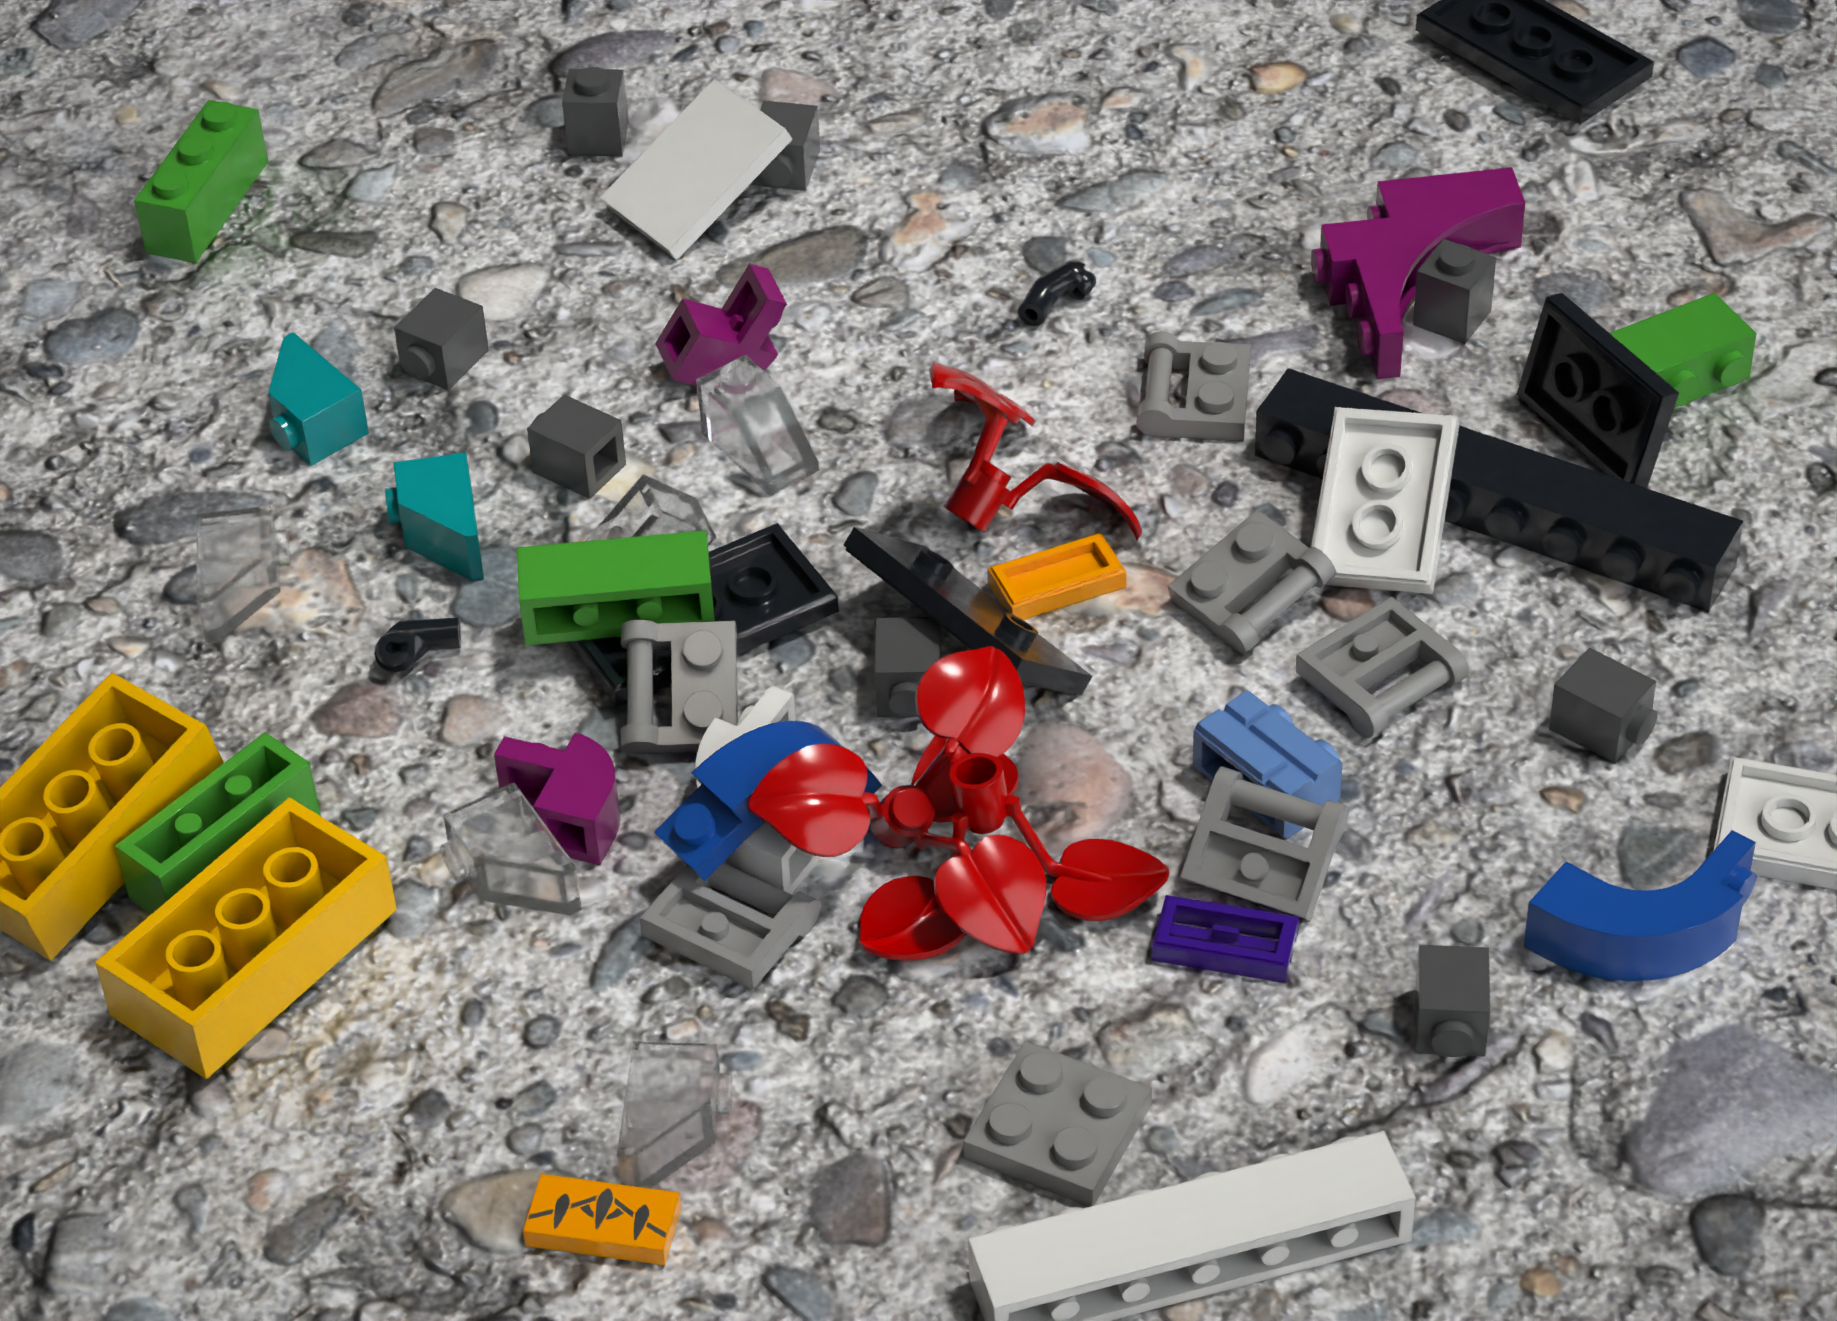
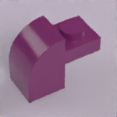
(709, 337)
(568, 790)

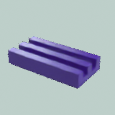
(1223, 947)

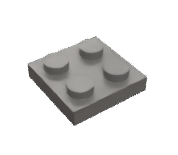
(1058, 1123)

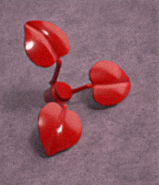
(983, 485)
(976, 793)
(821, 803)

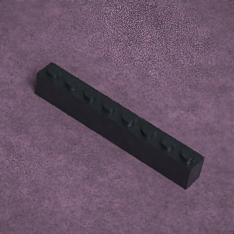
(1531, 499)

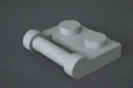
(1214, 391)
(1242, 569)
(1372, 650)
(701, 682)
(1257, 864)
(723, 931)

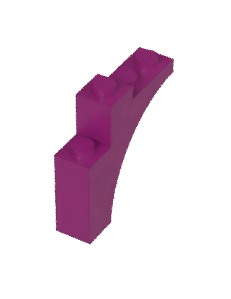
(1377, 259)

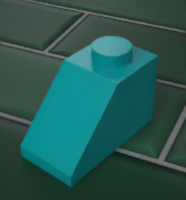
(313, 403)
(437, 512)

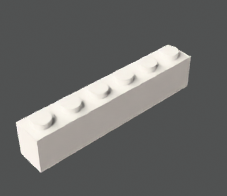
(1196, 1236)

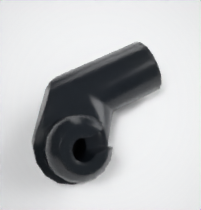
(1049, 287)
(413, 638)

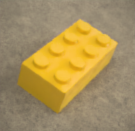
(80, 796)
(246, 937)

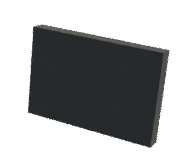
(1596, 392)

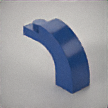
(716, 813)
(1641, 932)

